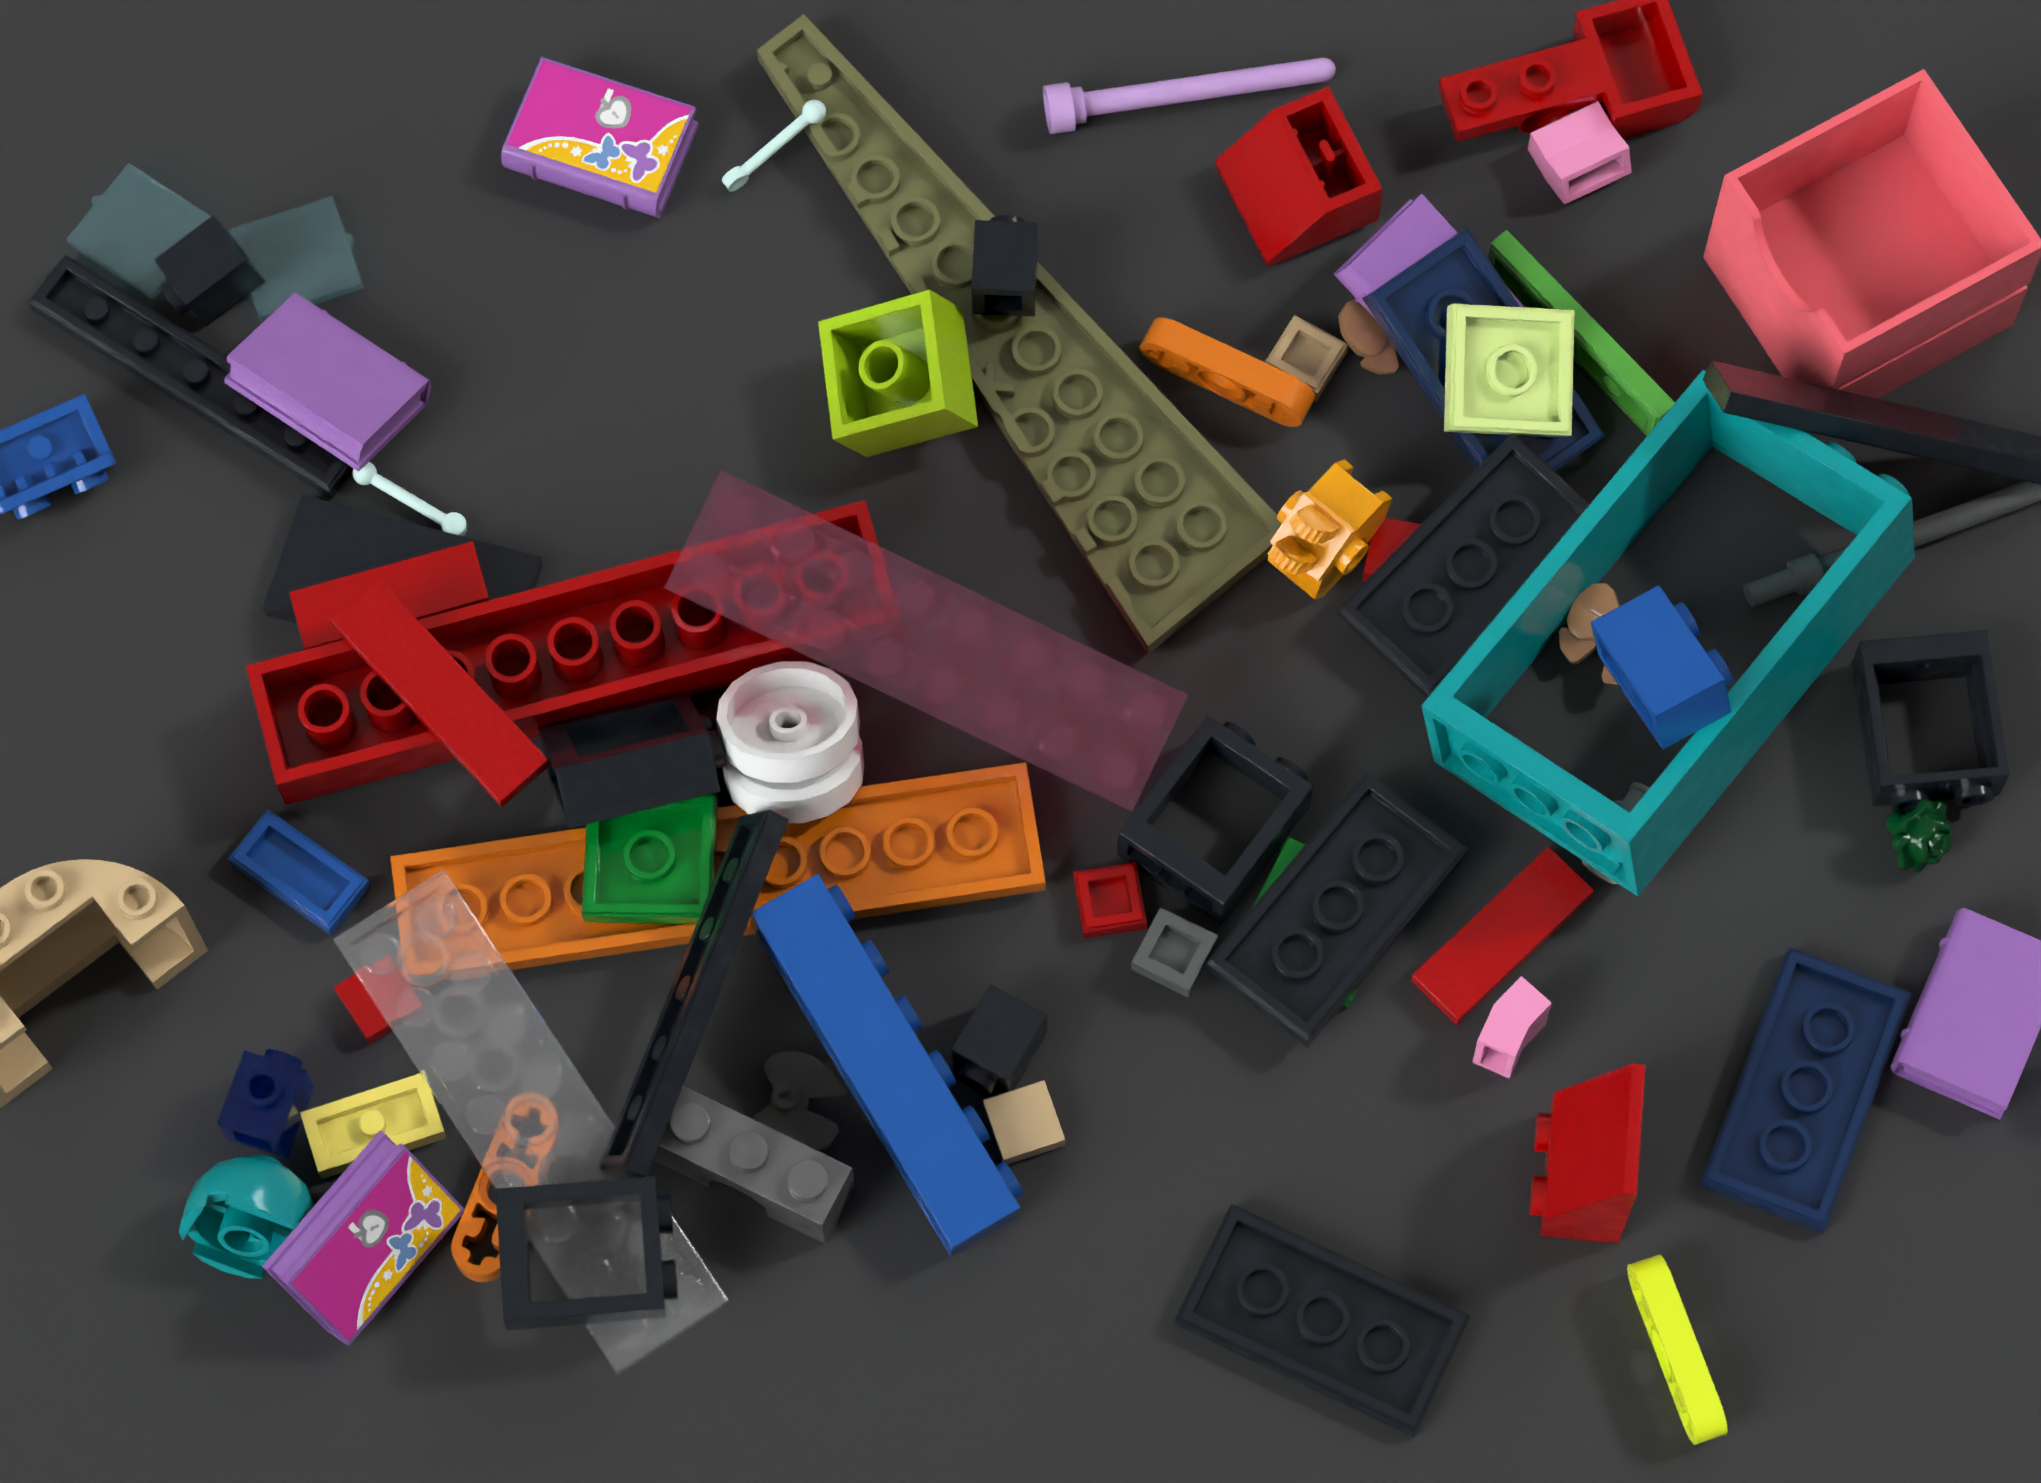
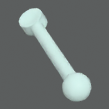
(812, 112)
(450, 523)

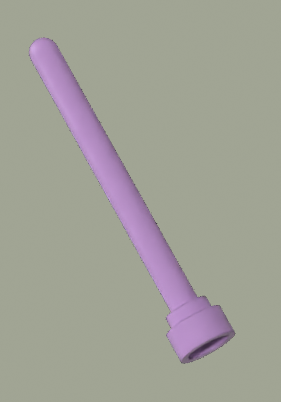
(1071, 106)

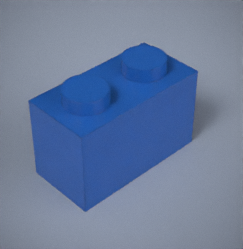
(1663, 666)

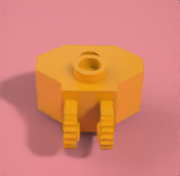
(1326, 530)

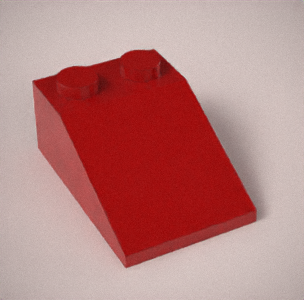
(1590, 1157)

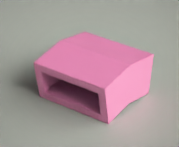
(1580, 153)
(1510, 1027)

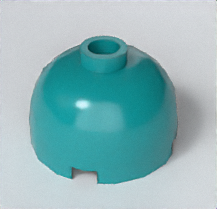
(243, 1213)

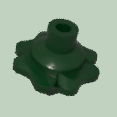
(1920, 835)

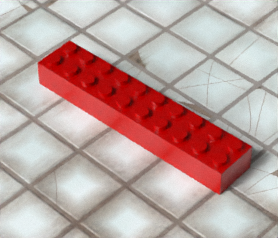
(533, 652)

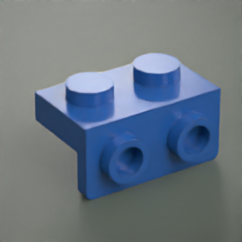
(50, 453)

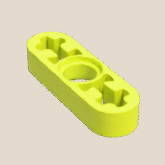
(1677, 1349)

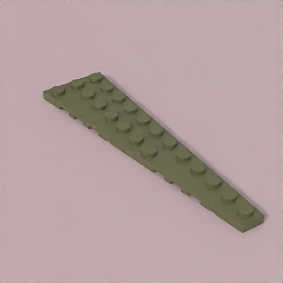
(1105, 447)

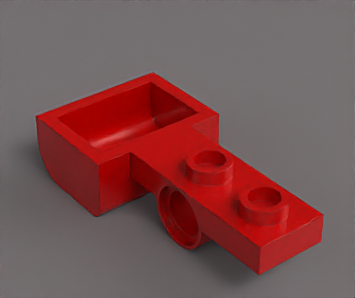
(1622, 57)

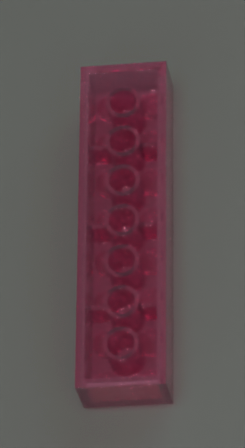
(925, 641)

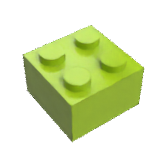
(897, 373)

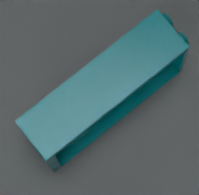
(1565, 809)

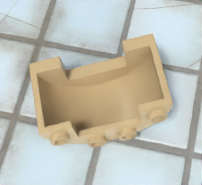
(61, 923)

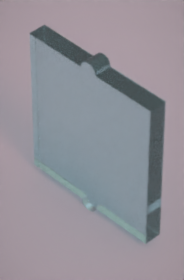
(133, 227)
(300, 254)

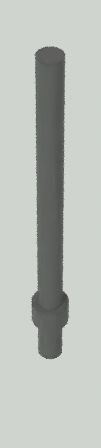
(1807, 570)

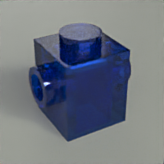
(266, 1102)

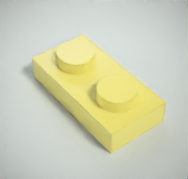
(346, 1126)

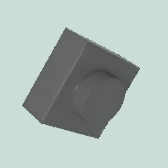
(1174, 952)

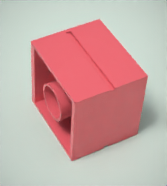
(1873, 244)

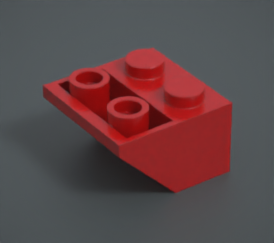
(1300, 178)

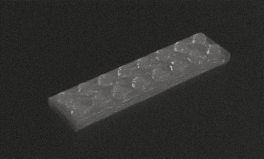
(518, 1104)

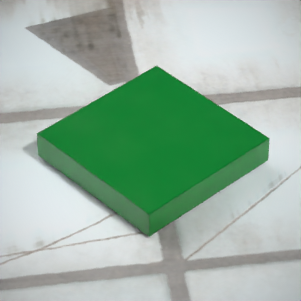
(651, 864)

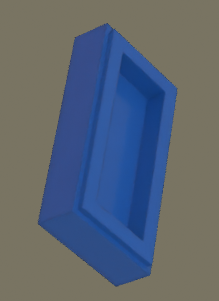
(299, 872)

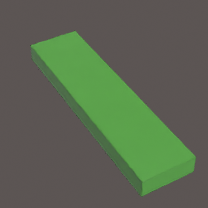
(1593, 347)

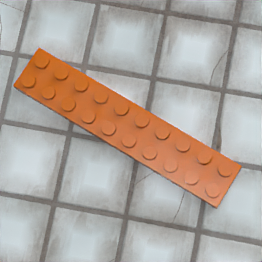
(885, 849)

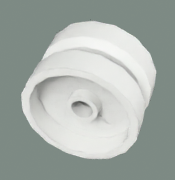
(791, 740)

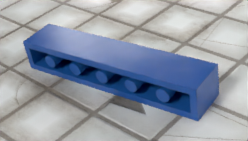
(886, 1065)

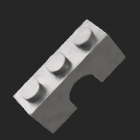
(773, 1169)

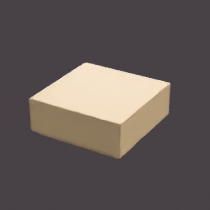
(1308, 354)
(1024, 1122)

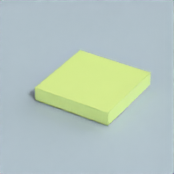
(1509, 370)

